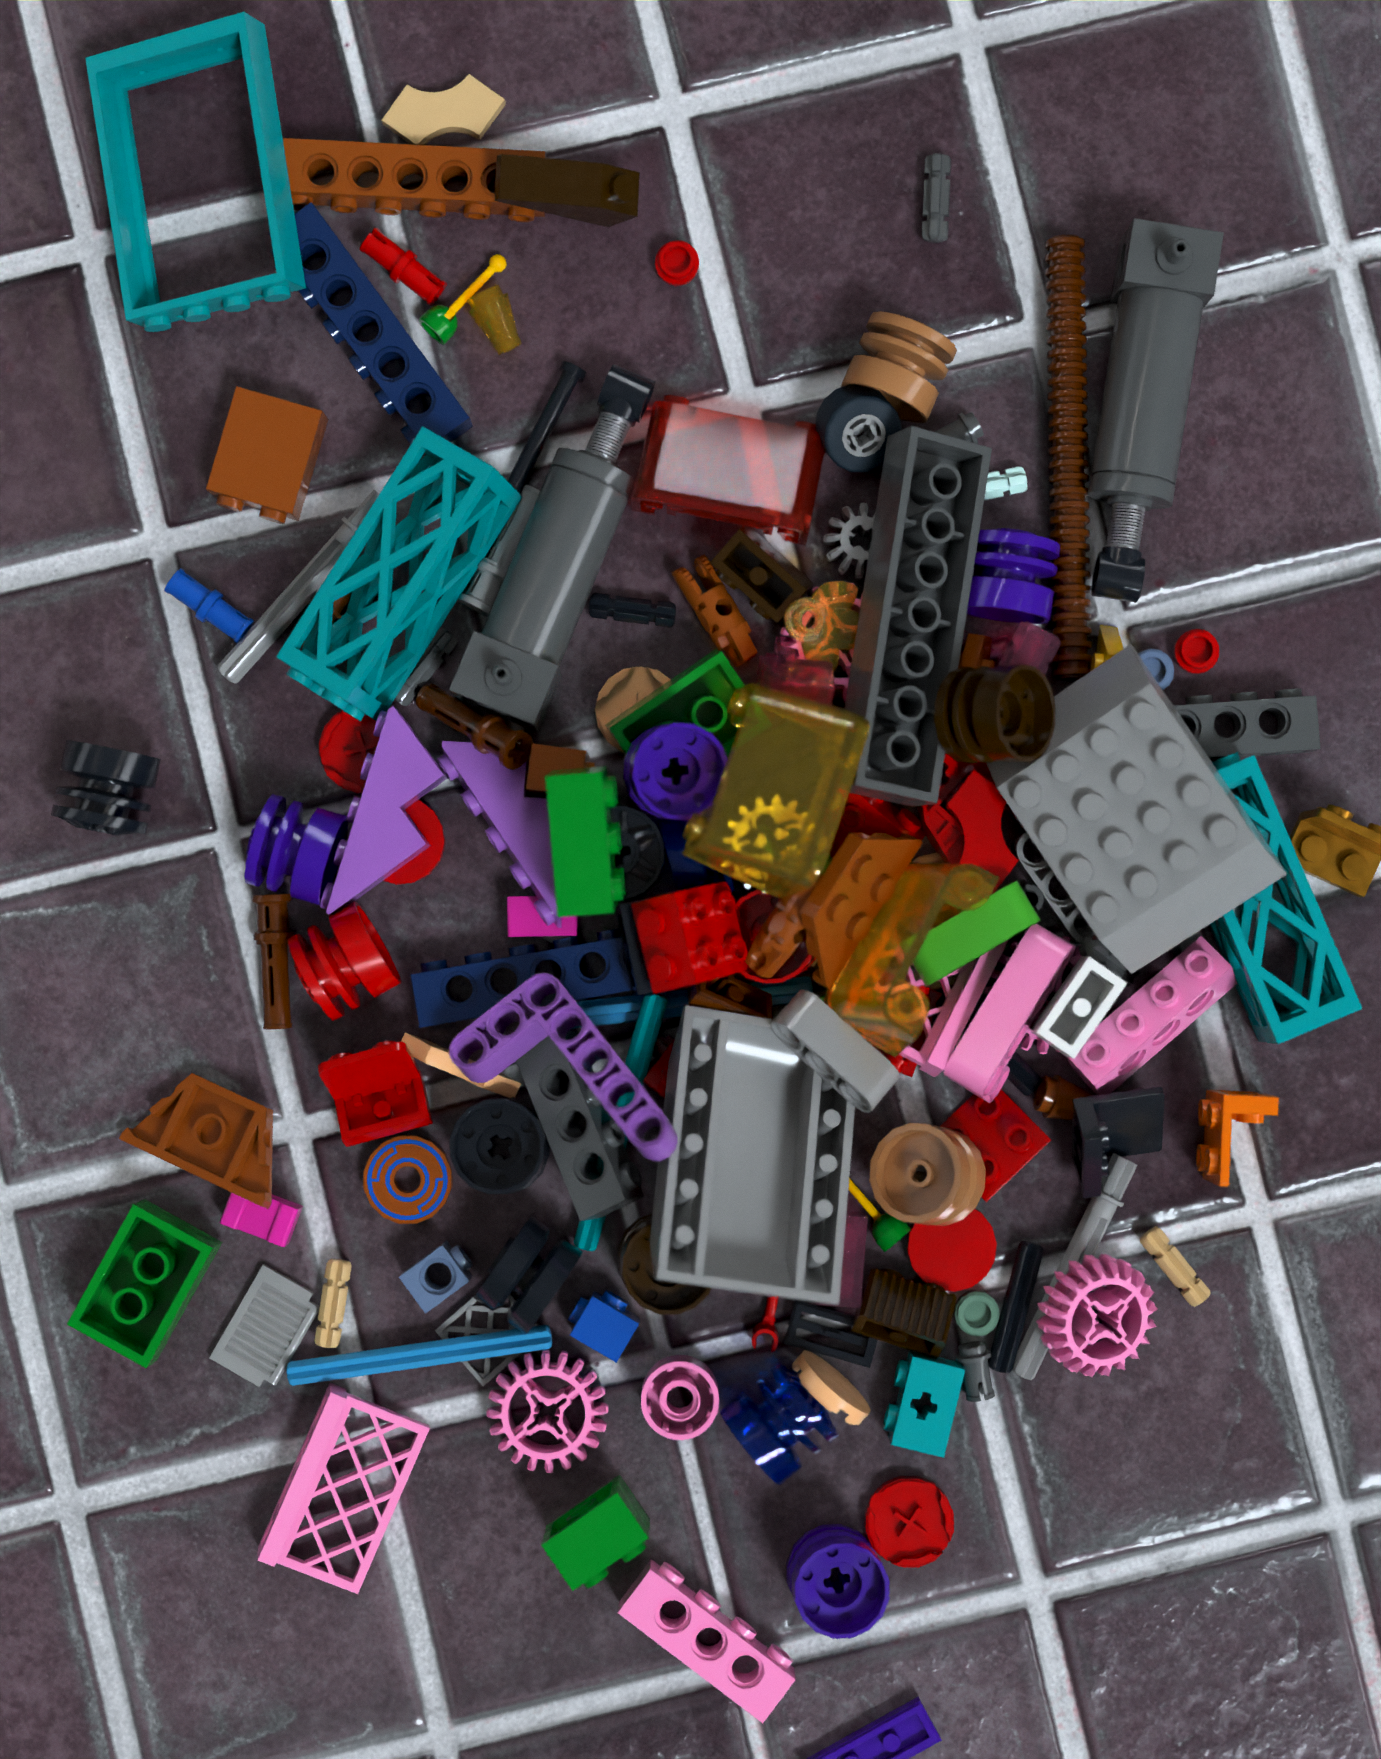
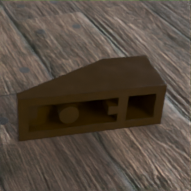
(568, 188)

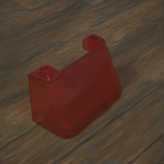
(729, 469)

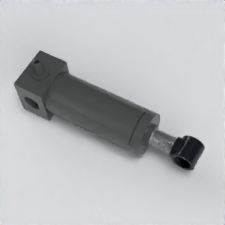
(1160, 292)
(519, 652)

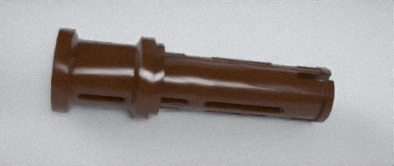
(486, 732)
(272, 938)

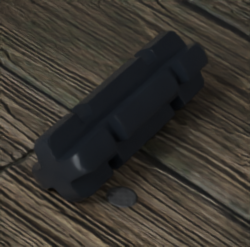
(632, 610)

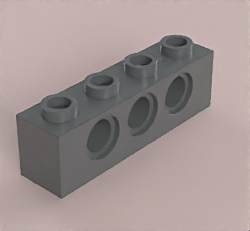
(1294, 713)
(577, 1151)

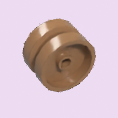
(927, 1174)

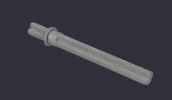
(292, 599)
(1084, 1241)

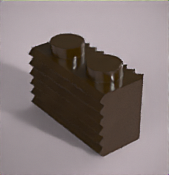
(904, 1312)

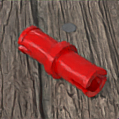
(403, 266)

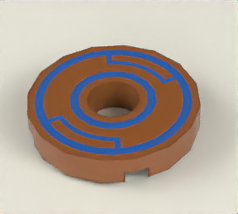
(389, 1198)

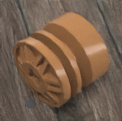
(901, 362)

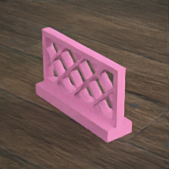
(954, 1012)
(305, 1477)

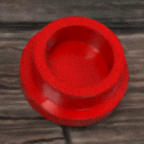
(677, 263)
(1196, 651)

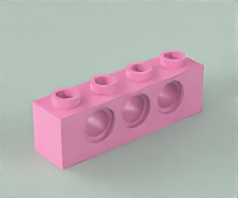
(1153, 1017)
(753, 1691)

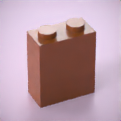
(266, 455)

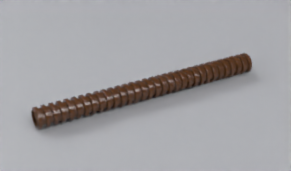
(1068, 453)

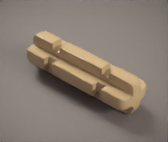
(1175, 1266)
(333, 1303)

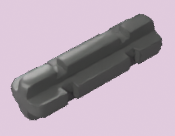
(936, 198)
(428, 664)
(1098, 952)

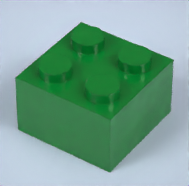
(597, 1534)

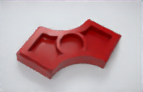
(979, 813)

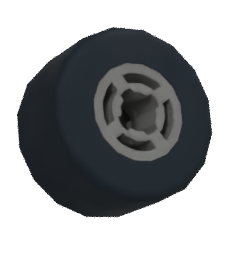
(849, 413)

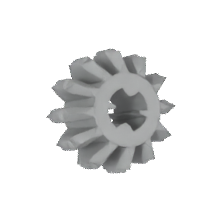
(851, 555)

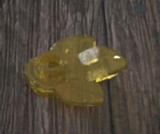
(833, 621)

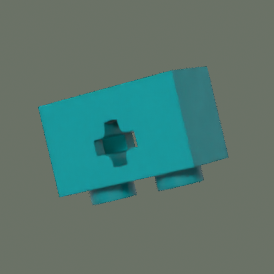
(931, 1428)

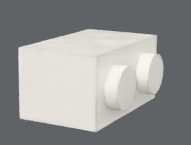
(1078, 1006)

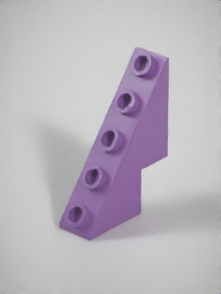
(513, 819)
(382, 831)

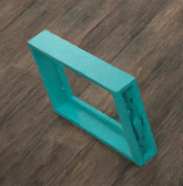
(157, 60)

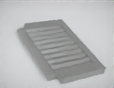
(266, 1328)

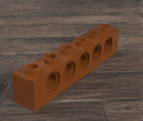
(393, 164)

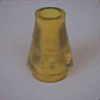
(495, 318)

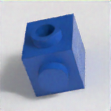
(603, 1323)

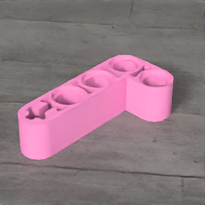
(1008, 1012)

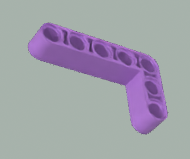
(581, 1052)

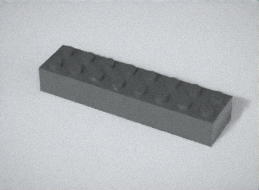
(914, 608)

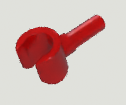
(767, 1324)

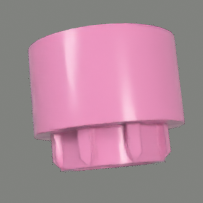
(685, 1421)

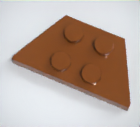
(851, 896)
(212, 1137)

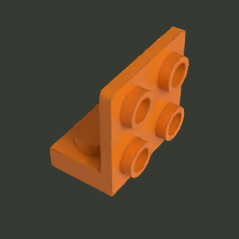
(1216, 1116)

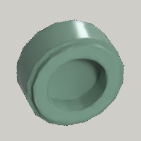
(976, 1313)

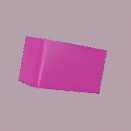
(525, 921)
(271, 1224)

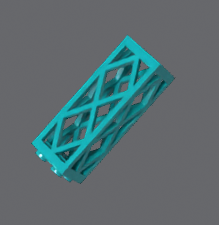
(470, 509)
(1298, 920)

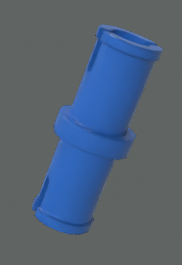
(208, 605)

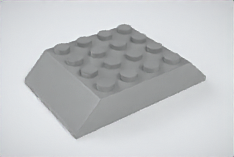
(1135, 815)
(757, 1164)

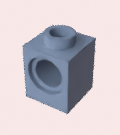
(423, 1289)

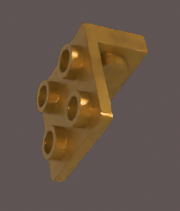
(1337, 848)

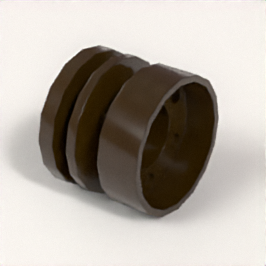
(995, 714)
(637, 1274)

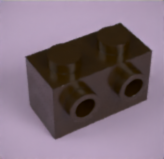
(760, 573)

